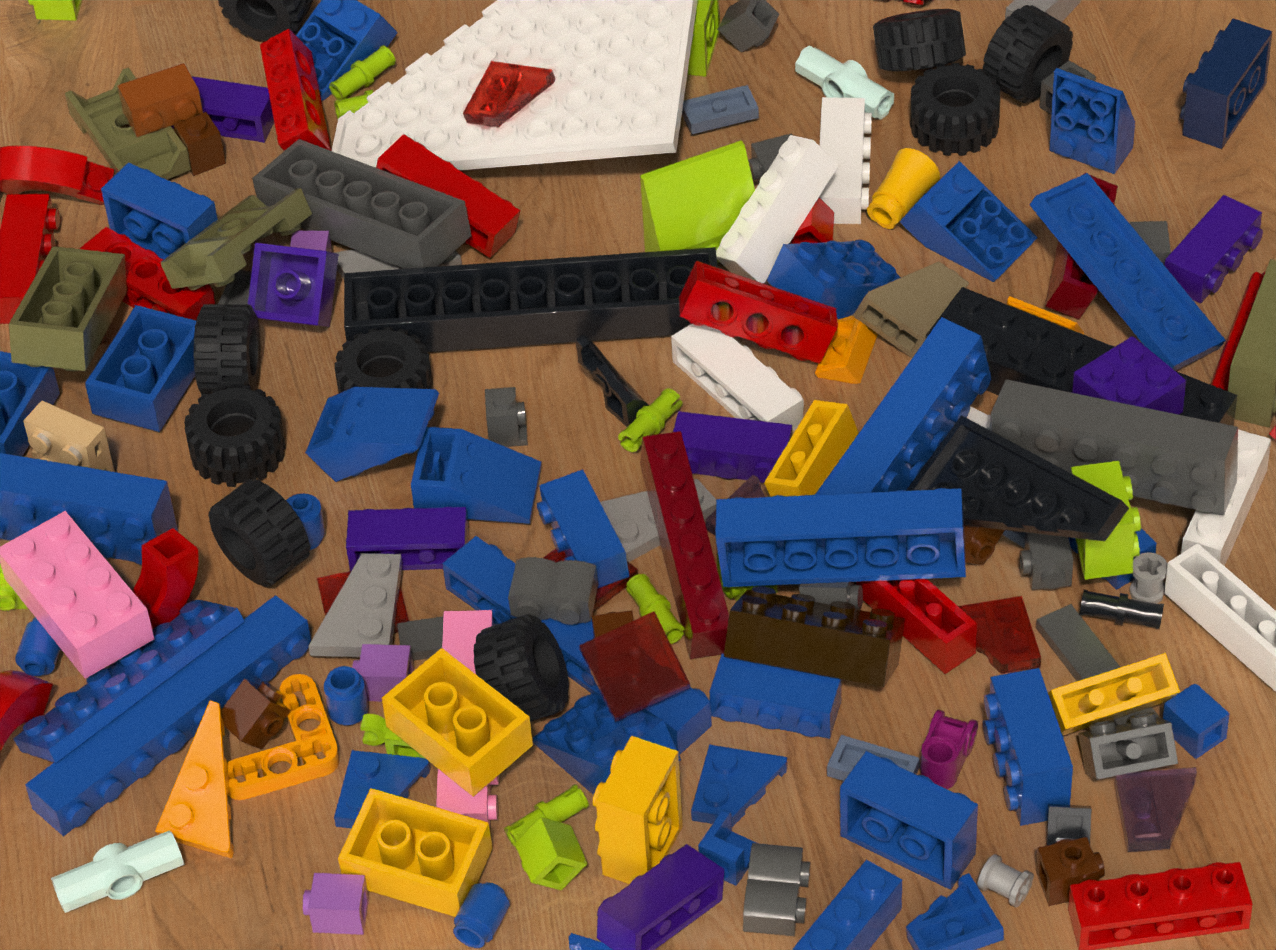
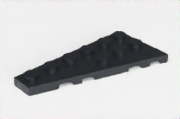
(1016, 488)

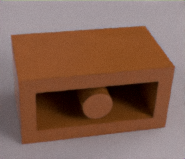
(160, 99)

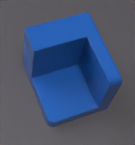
(1196, 720)
(727, 848)

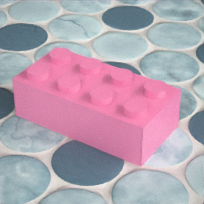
(75, 594)

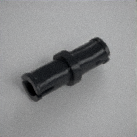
(1121, 609)

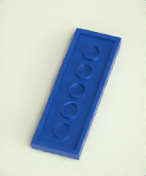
(1127, 272)
(127, 681)

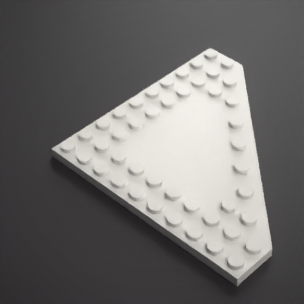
(612, 97)

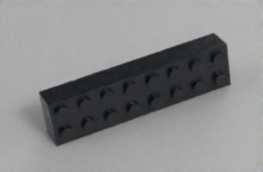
(1048, 354)

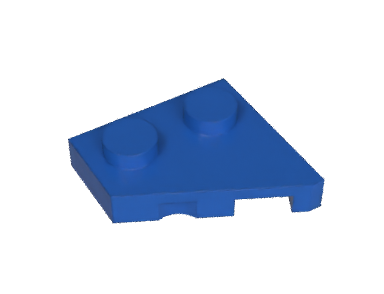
(376, 771)
(733, 782)
(956, 922)

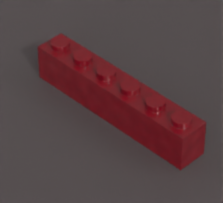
(685, 544)

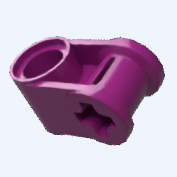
(947, 748)

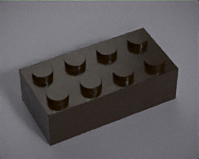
(814, 636)

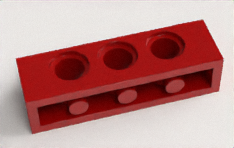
(293, 91)
(147, 280)
(747, 297)

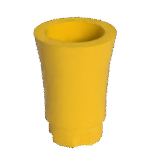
(903, 186)

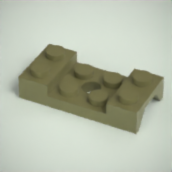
(102, 117)
(218, 249)

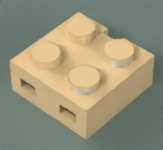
(67, 438)

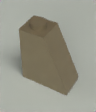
(910, 305)

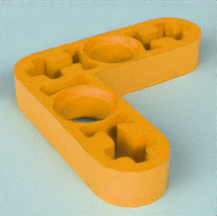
(305, 745)

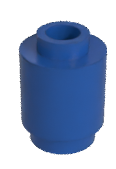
(310, 513)
(37, 650)
(345, 696)
(480, 914)

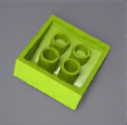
(695, 199)

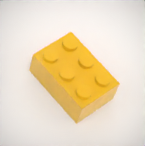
(457, 721)
(638, 809)
(416, 851)

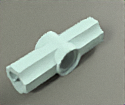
(844, 80)
(117, 871)

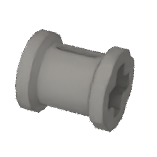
(1149, 574)
(1005, 880)

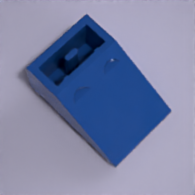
(340, 35)
(1090, 122)
(968, 225)
(831, 272)
(369, 428)
(476, 474)
(588, 738)

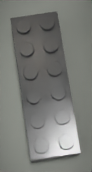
(367, 206)
(1164, 453)

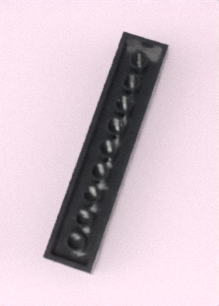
(526, 300)

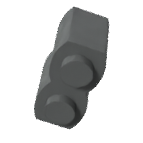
(553, 589)
(774, 889)

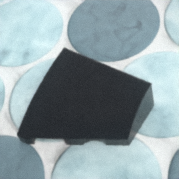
(619, 395)

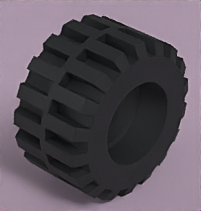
(265, 17)
(919, 40)
(1026, 52)
(955, 109)
(226, 347)
(383, 361)
(213, 428)
(259, 532)
(523, 665)

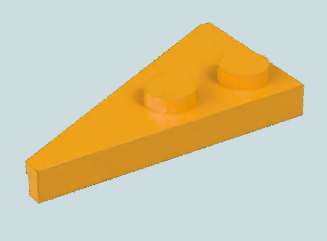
(199, 800)

